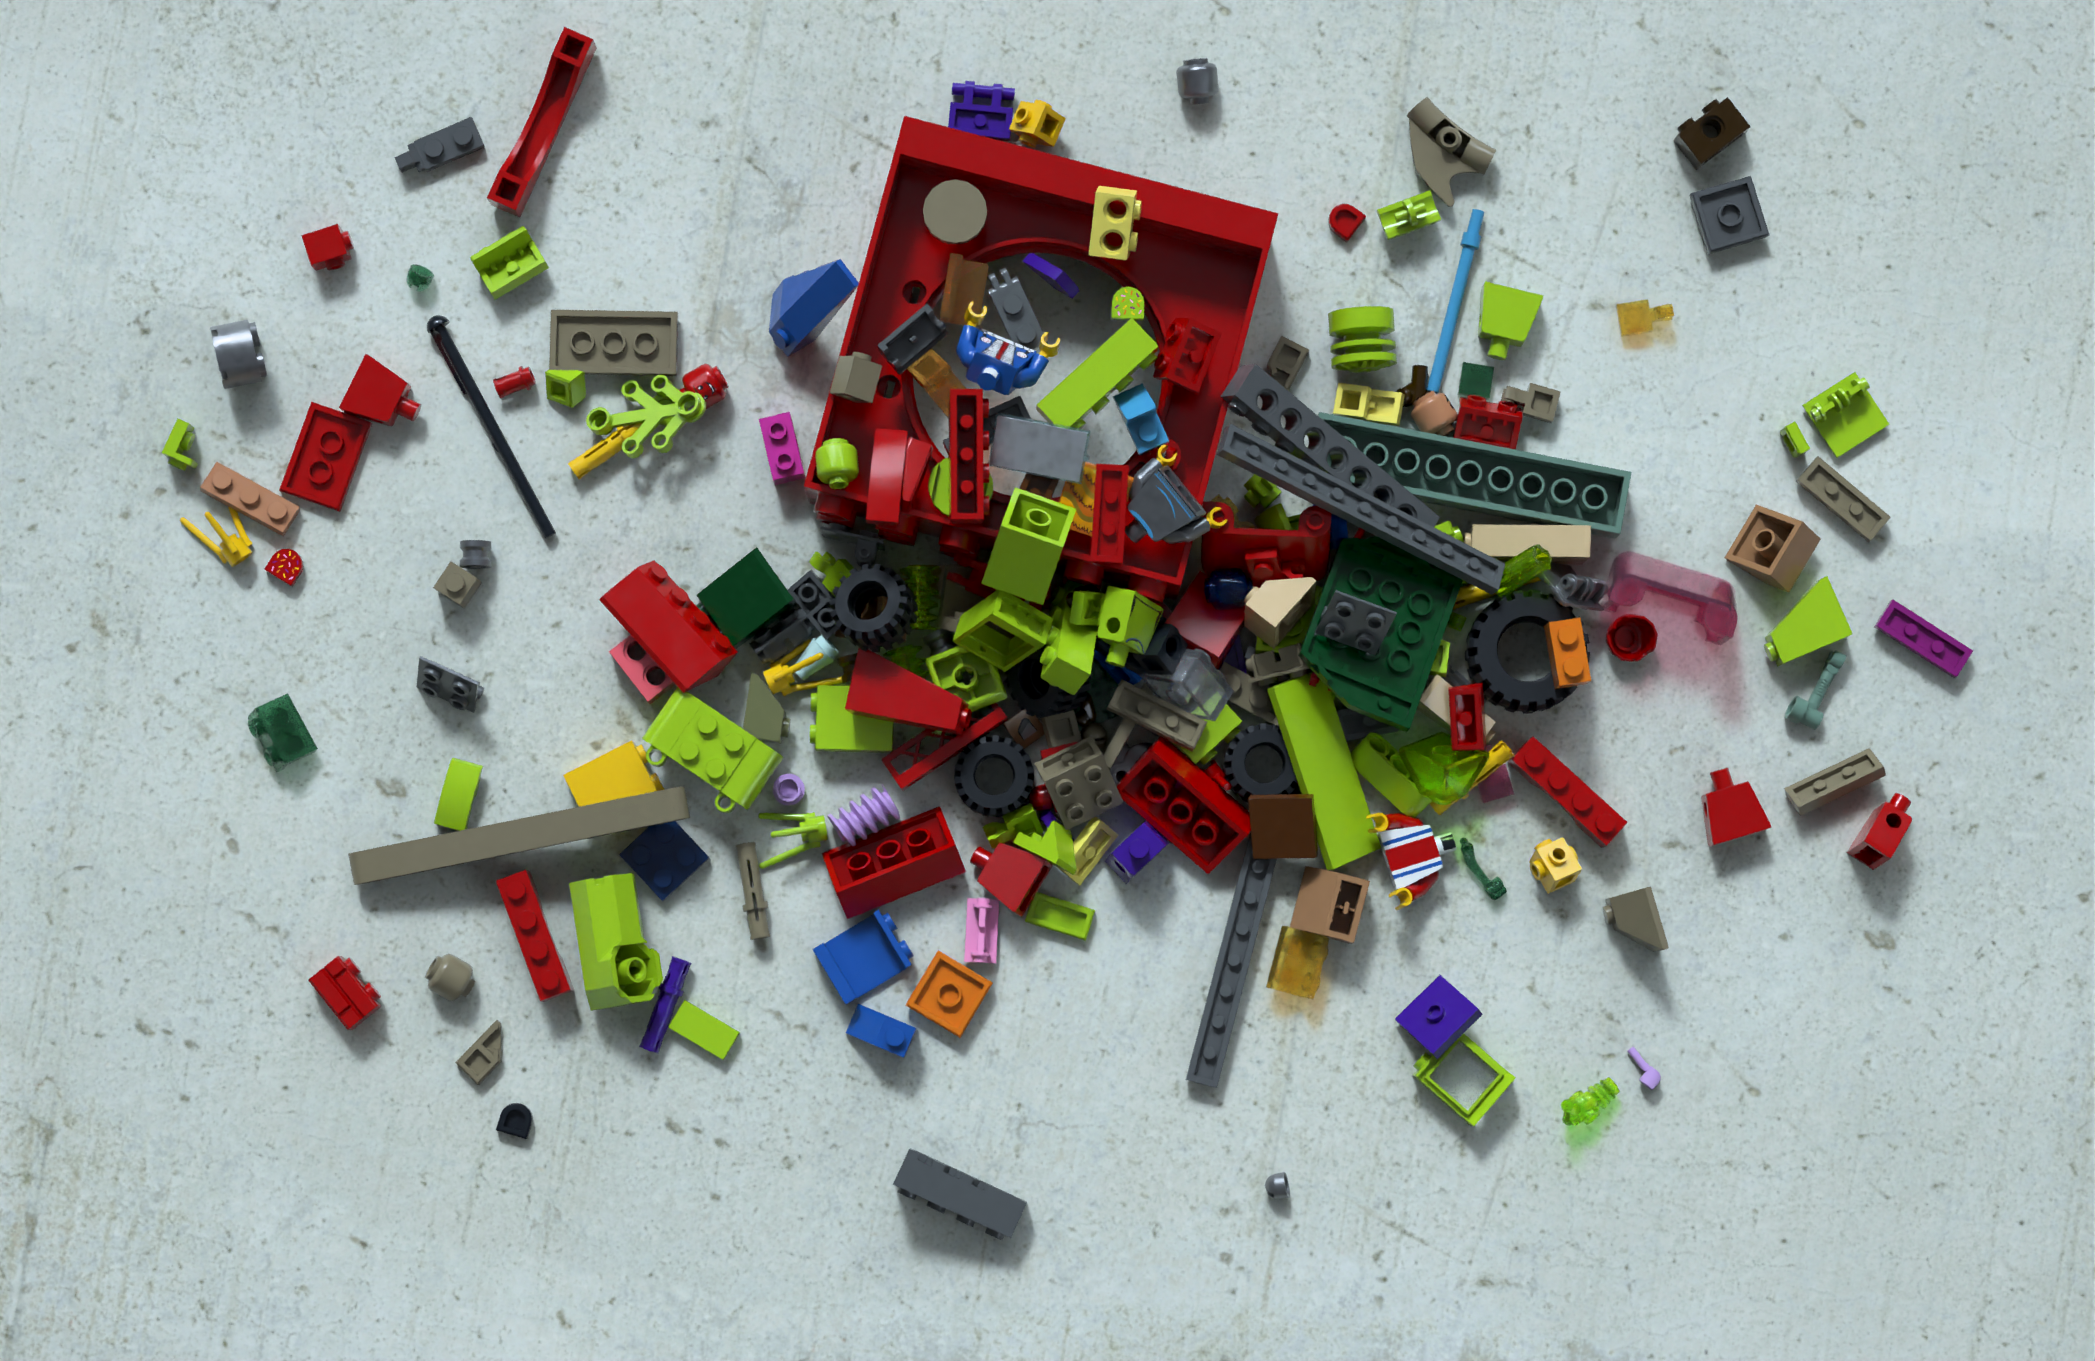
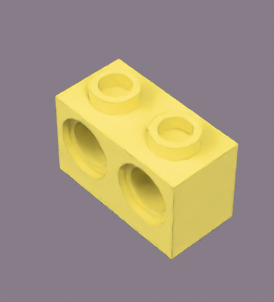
(1106, 221)

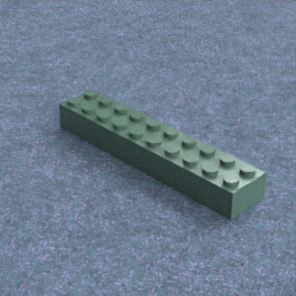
(1492, 477)

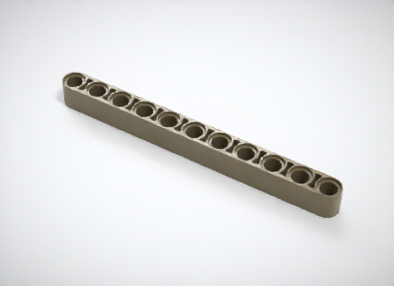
(519, 835)

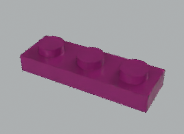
(1923, 638)

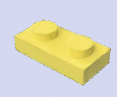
(1090, 848)

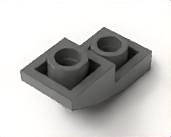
(815, 601)

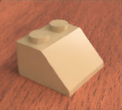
(1278, 607)

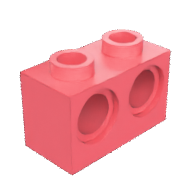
(639, 670)

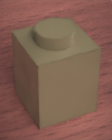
(856, 378)
(457, 584)

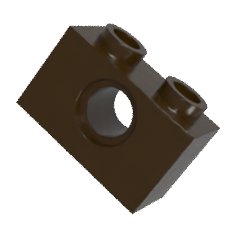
(1699, 147)

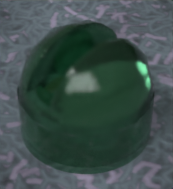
(419, 277)

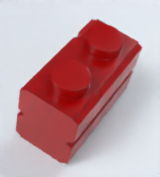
(345, 992)

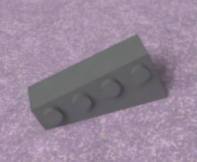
(959, 1193)

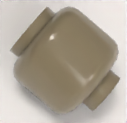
(450, 977)

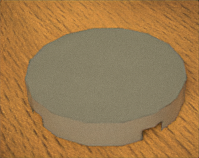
(955, 212)

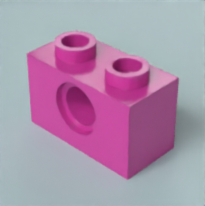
(782, 448)

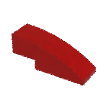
(886, 477)

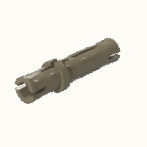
(758, 929)

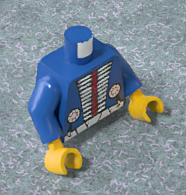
(998, 362)

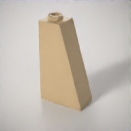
(1564, 542)

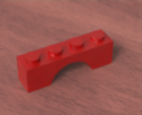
(1568, 790)
(534, 936)

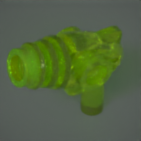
(1585, 1106)

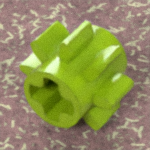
(1260, 491)

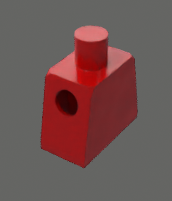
(378, 395)
(1731, 810)
(1882, 832)
(1011, 875)

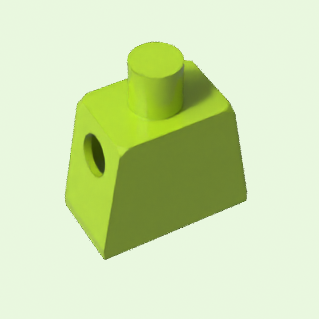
(1506, 317)

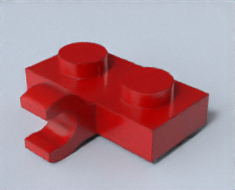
(1266, 565)

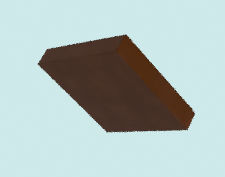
(1283, 826)

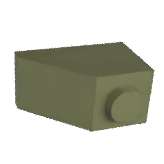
(764, 714)

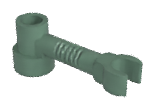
(1807, 711)

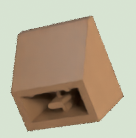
(1329, 904)

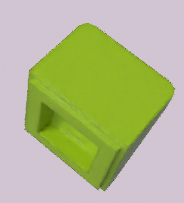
(565, 386)

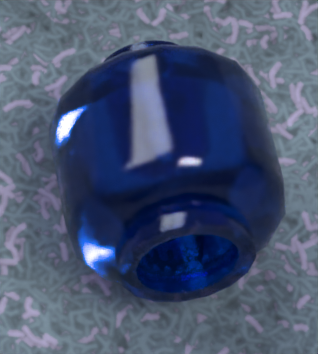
(1227, 588)

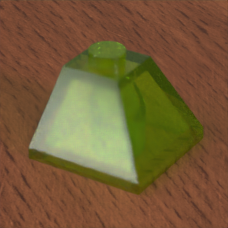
(1439, 770)

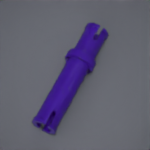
(667, 999)

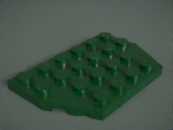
(1422, 595)

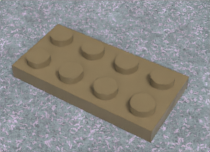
(614, 342)

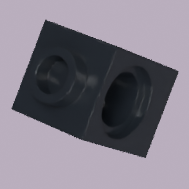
(1163, 651)

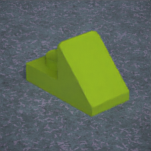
(1054, 846)

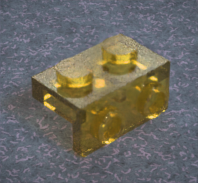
(1298, 962)

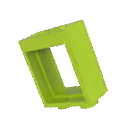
(1010, 613)

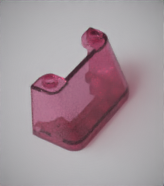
(1636, 573)

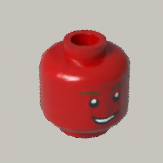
(707, 382)

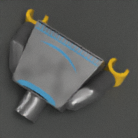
(1165, 505)

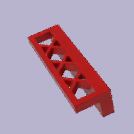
(944, 752)

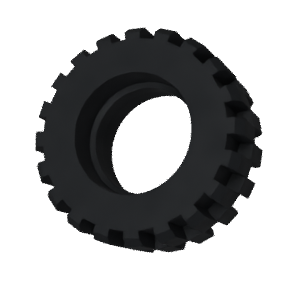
(1483, 655)

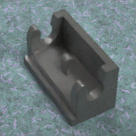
(912, 339)

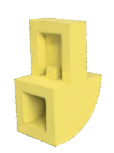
(1368, 404)

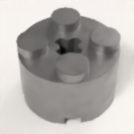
(236, 353)

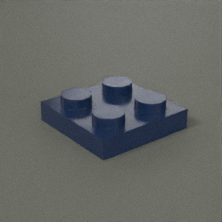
(664, 857)

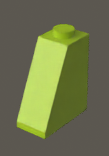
(1809, 625)

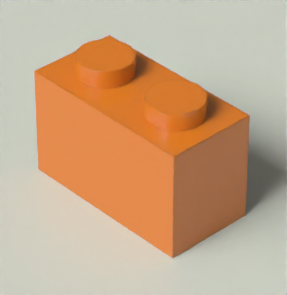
(1567, 653)

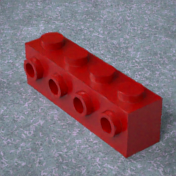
(966, 449)

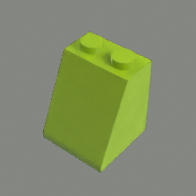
(1028, 546)

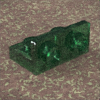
(281, 732)

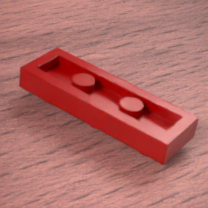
(1109, 513)

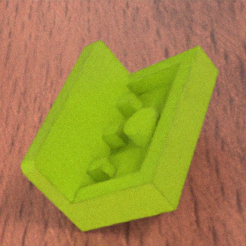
(509, 262)

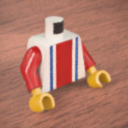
(1410, 854)

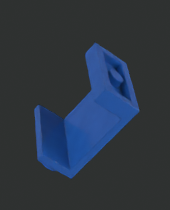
(864, 956)

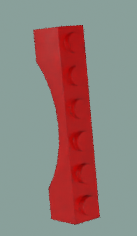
(558, 90)

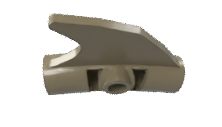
(1437, 160)

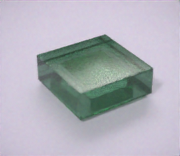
(1475, 380)

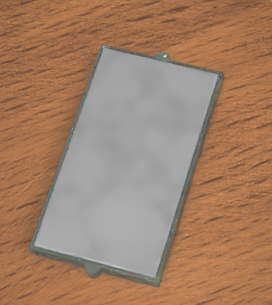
(1039, 448)

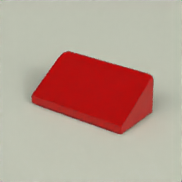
(1467, 717)

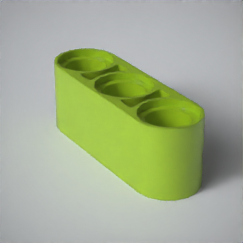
(1387, 773)

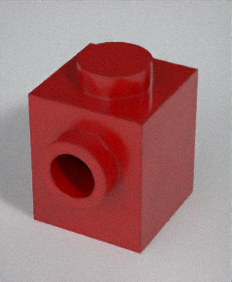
(328, 247)

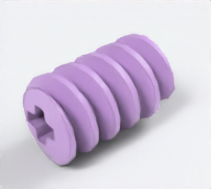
(864, 816)

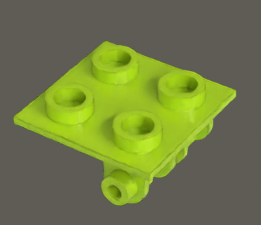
(1846, 414)

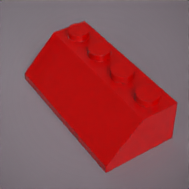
(669, 626)
(1185, 804)
(893, 862)

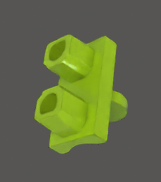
(1408, 215)

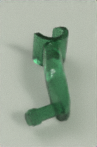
(1495, 887)

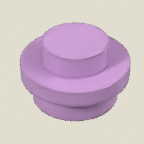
(788, 789)

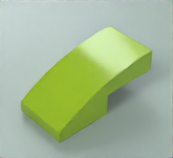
(1273, 519)
(1087, 607)
(458, 794)

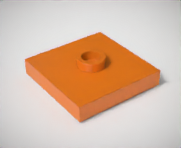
(949, 994)

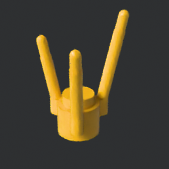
(233, 548)
(781, 675)

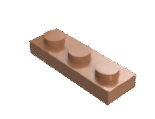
(250, 499)

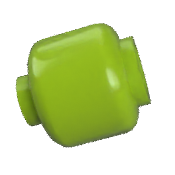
(837, 463)

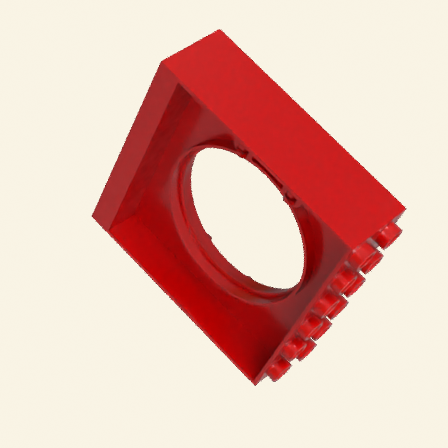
(1190, 261)

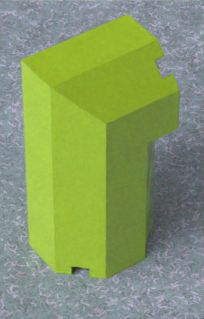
(612, 943)

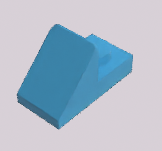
(1141, 419)

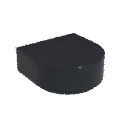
(515, 1120)

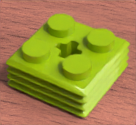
(948, 669)

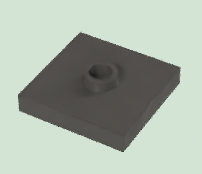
(1729, 215)

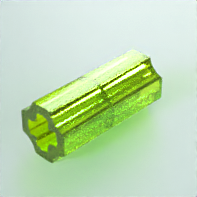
(1524, 568)

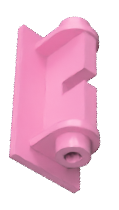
(981, 930)

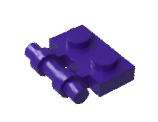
(982, 119)

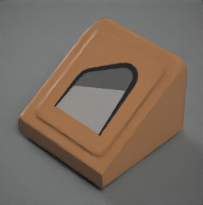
(1024, 728)

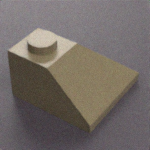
(1637, 918)

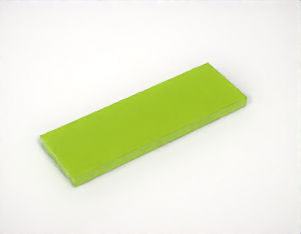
(1324, 769)

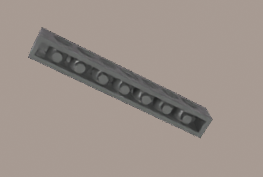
(1242, 397)

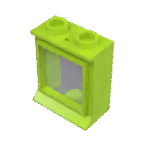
(1464, 1078)

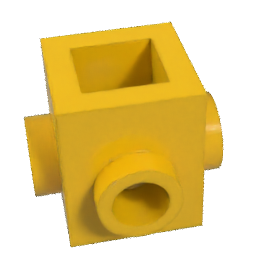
(1037, 124)
(1554, 864)

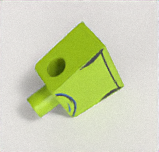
(1127, 623)

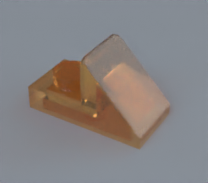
(935, 378)

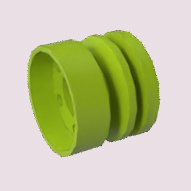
(1362, 343)

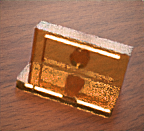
(963, 285)

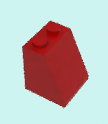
(1205, 626)

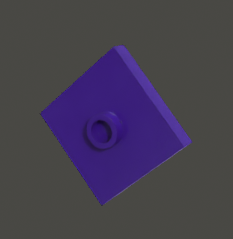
(1438, 1016)

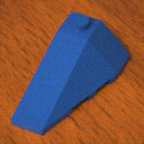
(808, 303)

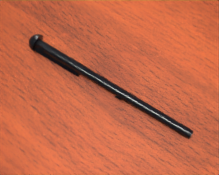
(463, 377)

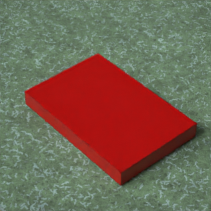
(325, 456)

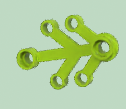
(650, 416)

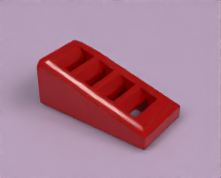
(916, 464)

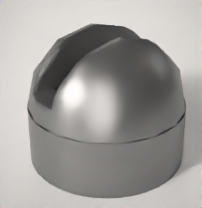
(1278, 1186)

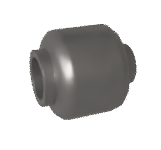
(1197, 80)

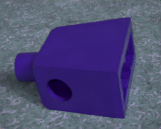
(1136, 851)

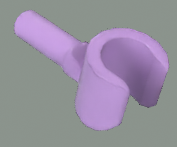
(1651, 1076)

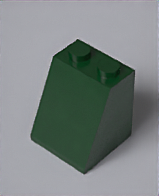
(745, 599)

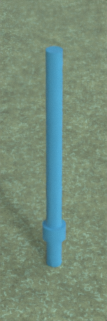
(1470, 243)

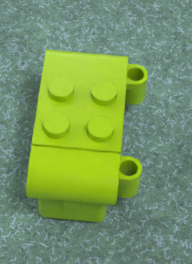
(711, 749)

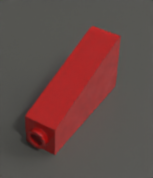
(897, 695)

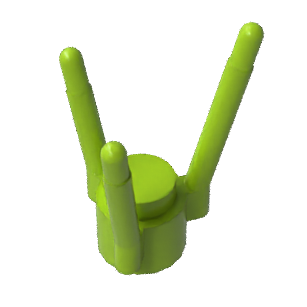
(811, 829)

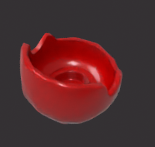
(1631, 637)

